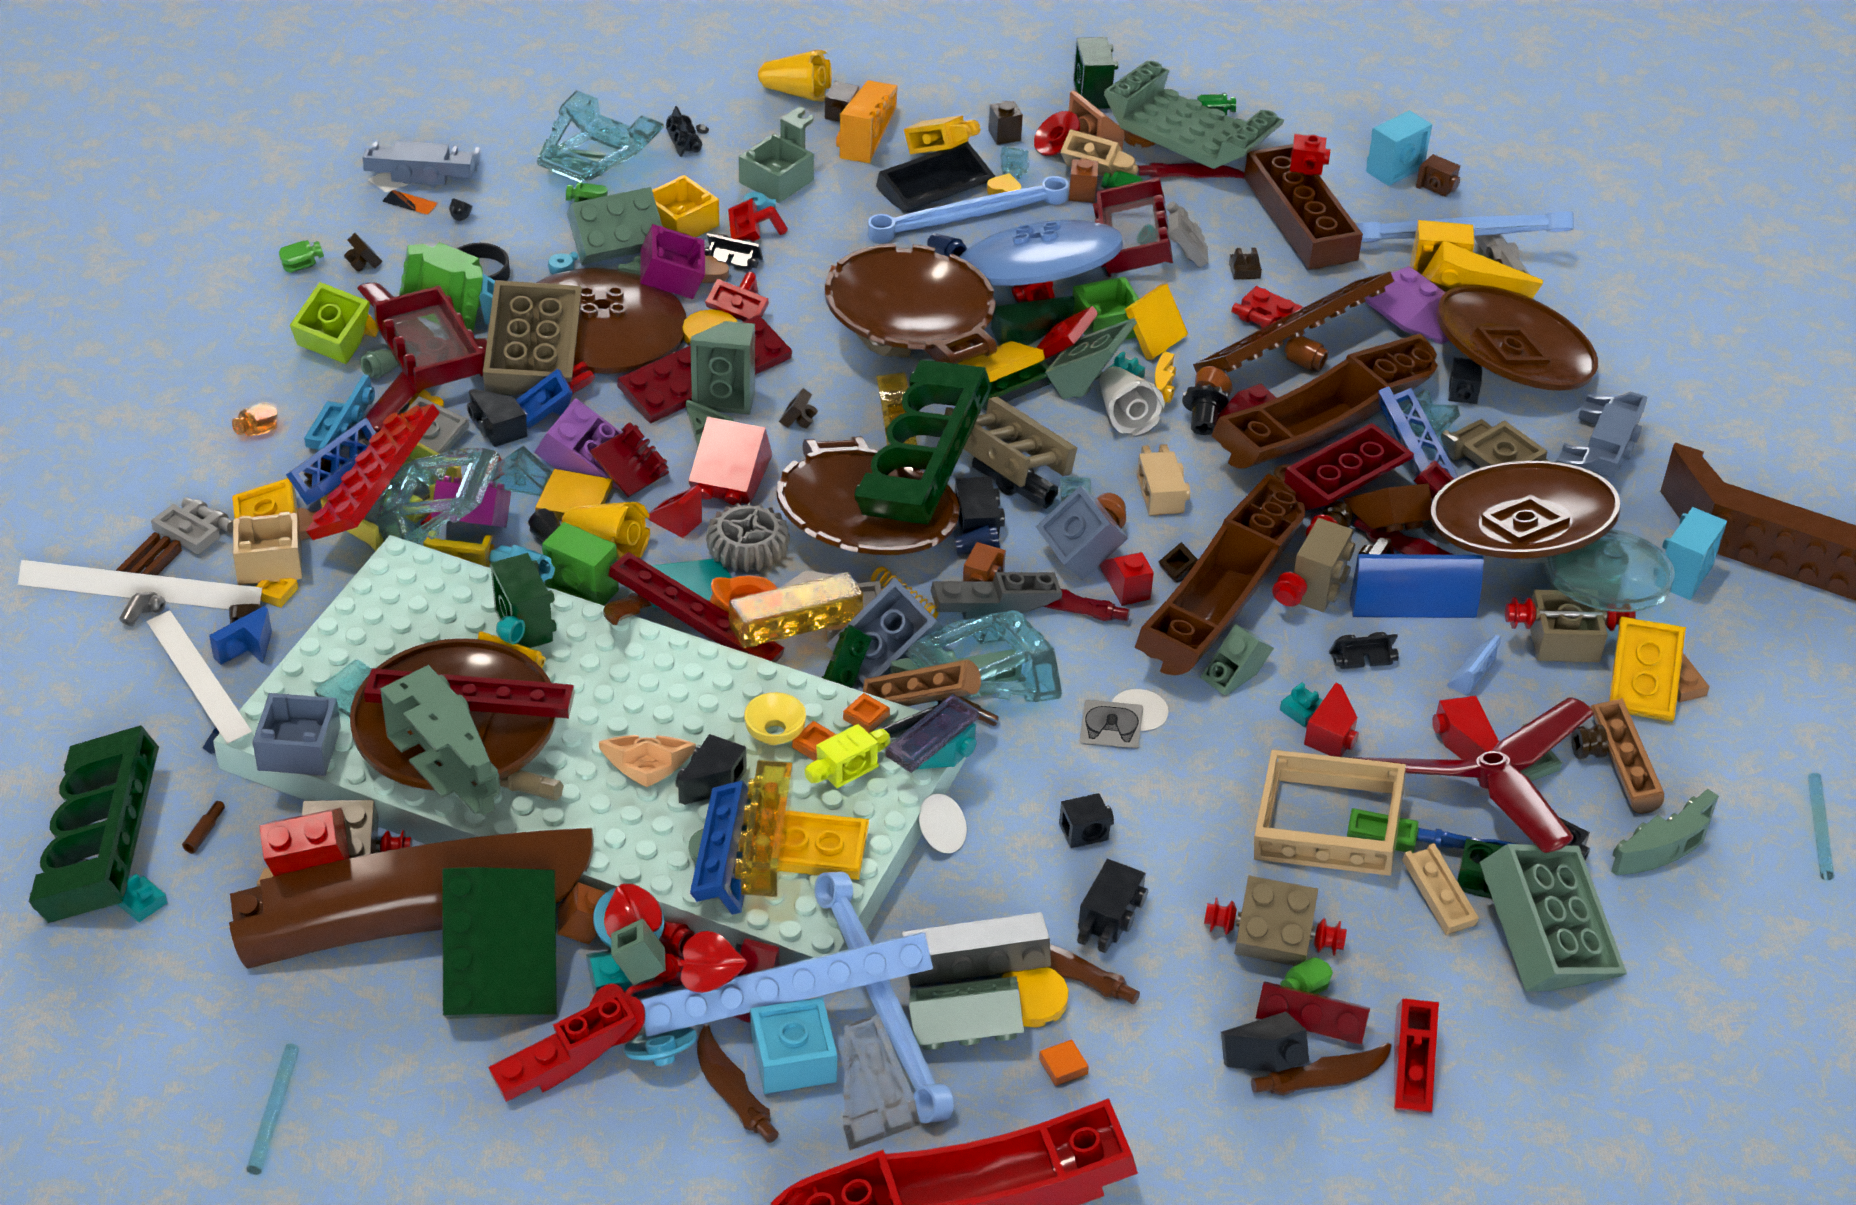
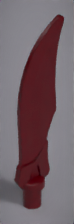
(1193, 170)
(1400, 542)
(1098, 609)

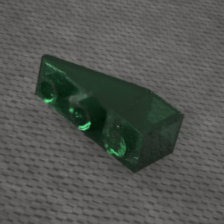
(1029, 320)

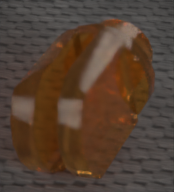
(256, 419)

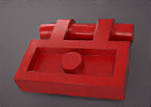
(1263, 307)

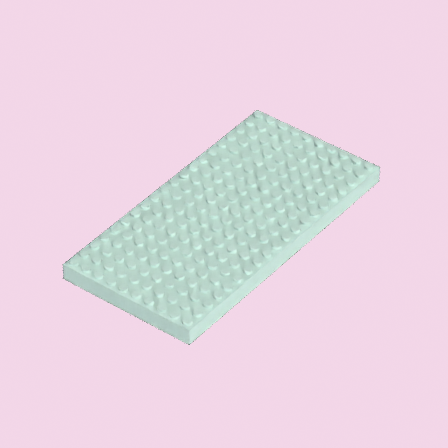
(625, 684)

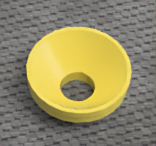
(775, 710)

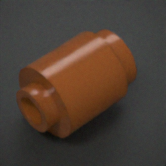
(1306, 353)

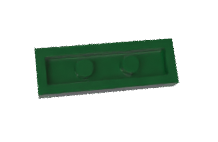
(1019, 383)

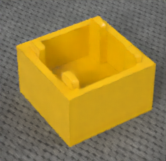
(686, 207)
(1430, 236)

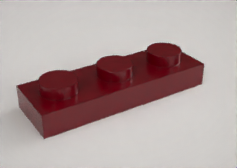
(1315, 1012)

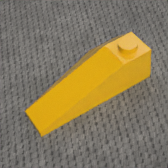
(1458, 267)

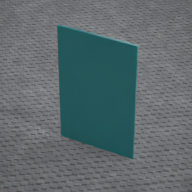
(694, 575)

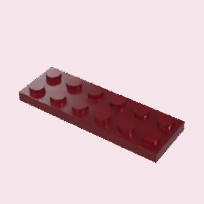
(667, 384)

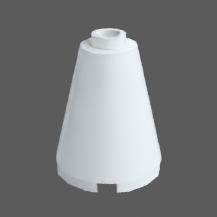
(1130, 401)

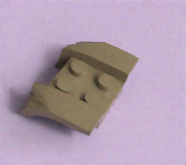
(1491, 444)

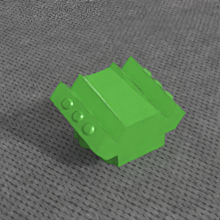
(449, 268)

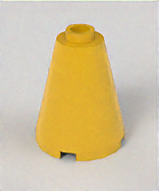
(798, 75)
(615, 522)

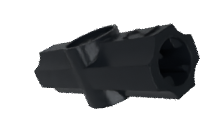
(1035, 489)

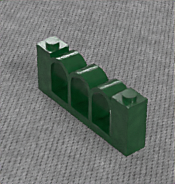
(915, 499)
(100, 882)

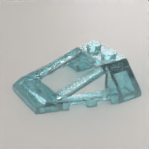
(585, 114)
(425, 472)
(1040, 674)

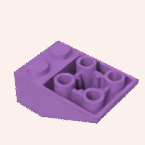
(571, 439)

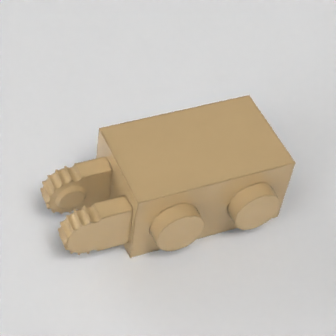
(1106, 152)
(1162, 481)

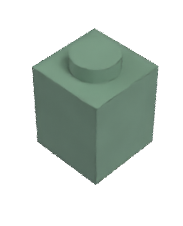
(638, 952)

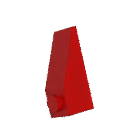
(1464, 727)
(1415, 1054)

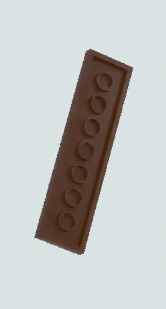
(1295, 323)

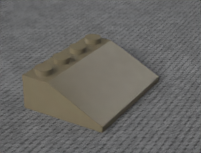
(530, 335)

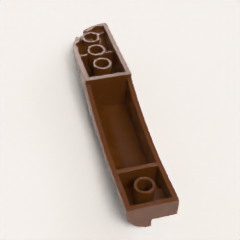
(386, 892)

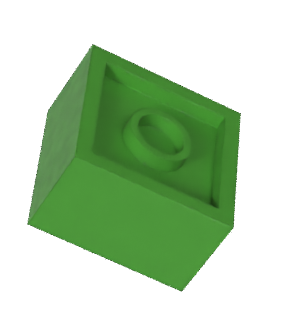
(1108, 299)
(581, 564)

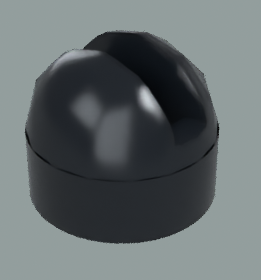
(459, 210)

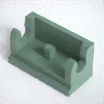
(793, 126)

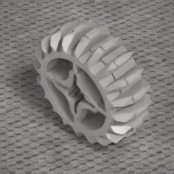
(747, 537)

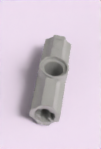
(1497, 248)

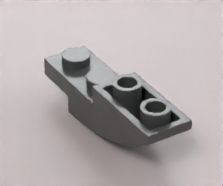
(1007, 592)

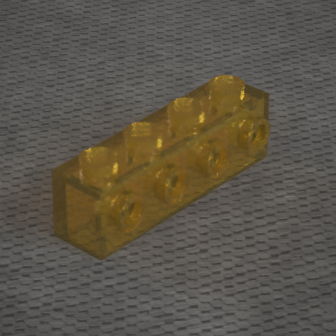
(795, 609)
(766, 829)

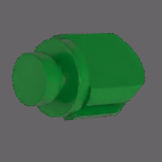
(1218, 101)
(1118, 179)

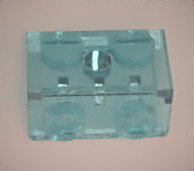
(1438, 415)

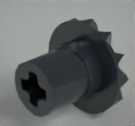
(1205, 404)

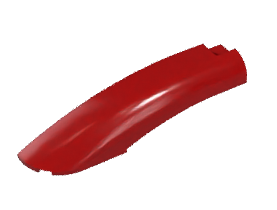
(1037, 1165)

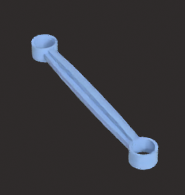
(1482, 225)
(883, 226)
(835, 892)

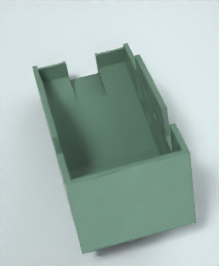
(447, 734)

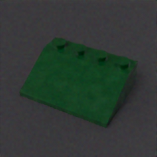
(499, 942)

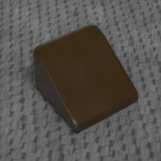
(1178, 562)

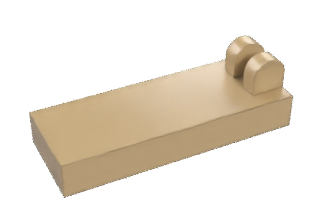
(1440, 889)

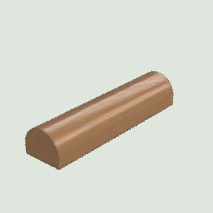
(926, 683)
(1629, 756)

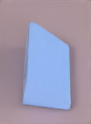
(1475, 666)

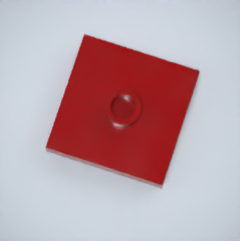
(1067, 332)

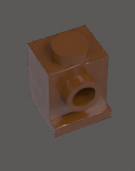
(1438, 175)

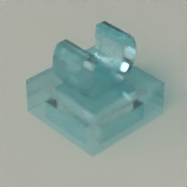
(1014, 160)

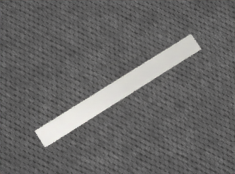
(128, 584)
(199, 677)

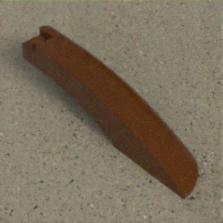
(1325, 404)
(1223, 577)

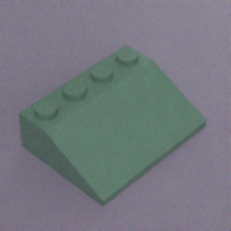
(1551, 917)

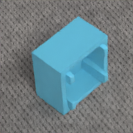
(1398, 147)
(1693, 550)
(793, 1045)

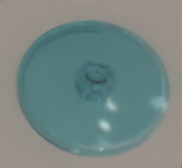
(1614, 573)

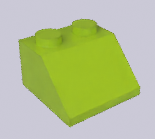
(331, 323)

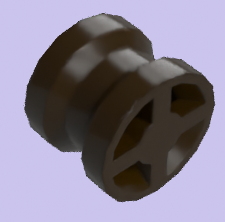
(1589, 742)

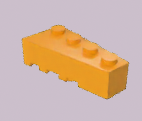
(866, 121)

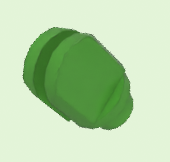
(585, 191)
(300, 255)
(1309, 976)

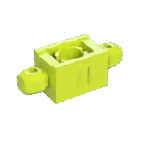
(847, 756)

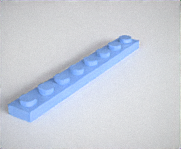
(789, 983)

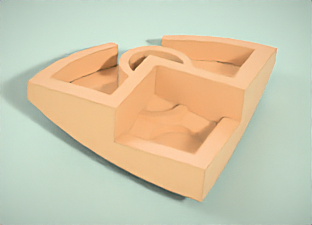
(646, 758)

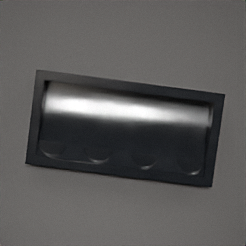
(933, 177)

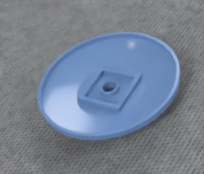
(1044, 251)

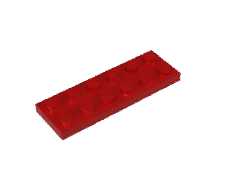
(372, 471)

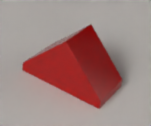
(680, 512)

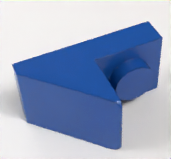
(546, 397)
(245, 634)

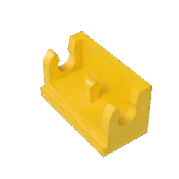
(468, 551)

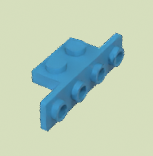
(339, 417)

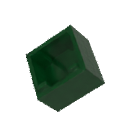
(1094, 69)
(522, 594)

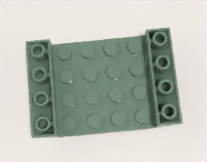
(1183, 123)

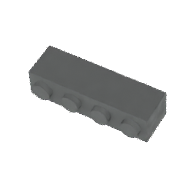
(984, 948)

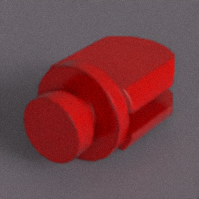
(581, 377)

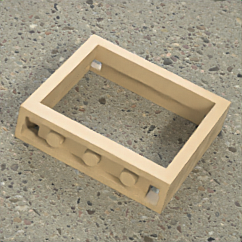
(1325, 849)

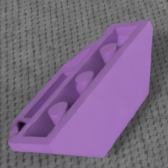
(1411, 304)

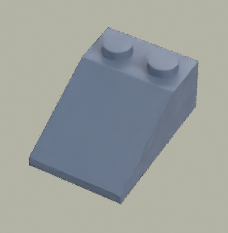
(894, 624)

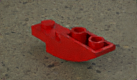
(573, 1046)

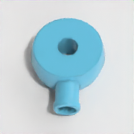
(760, 200)
(562, 262)

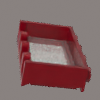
(1142, 220)
(428, 338)

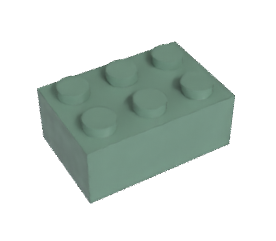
(612, 224)

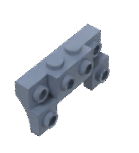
(420, 162)
(1613, 435)

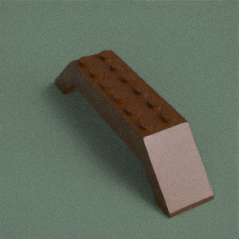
(1764, 529)

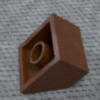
(1393, 507)

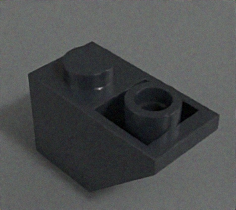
(498, 416)
(711, 765)

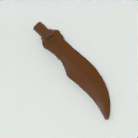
(623, 608)
(1076, 968)
(1323, 1072)
(732, 1086)

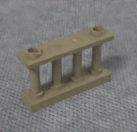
(1025, 436)

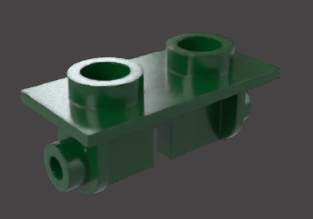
(849, 656)

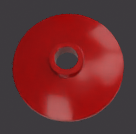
(1054, 131)

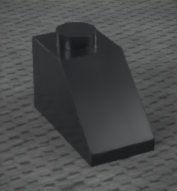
(1266, 1044)

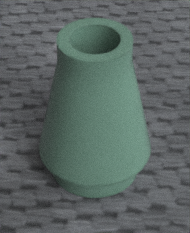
(378, 363)

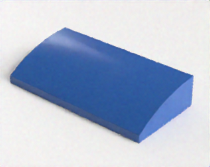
(1417, 586)

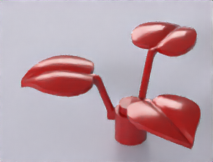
(707, 955)

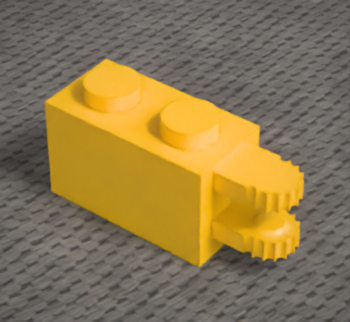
(940, 134)

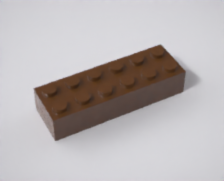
(1303, 209)

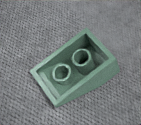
(1084, 361)

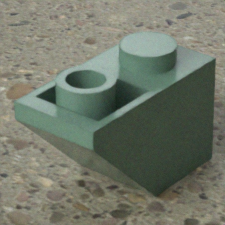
(1236, 660)

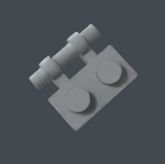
(1187, 235)
(187, 526)

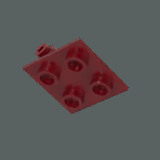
(631, 460)

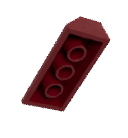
(1345, 466)

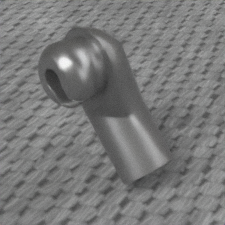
(139, 604)

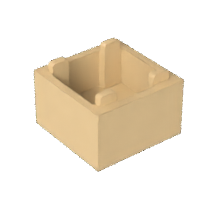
(267, 548)

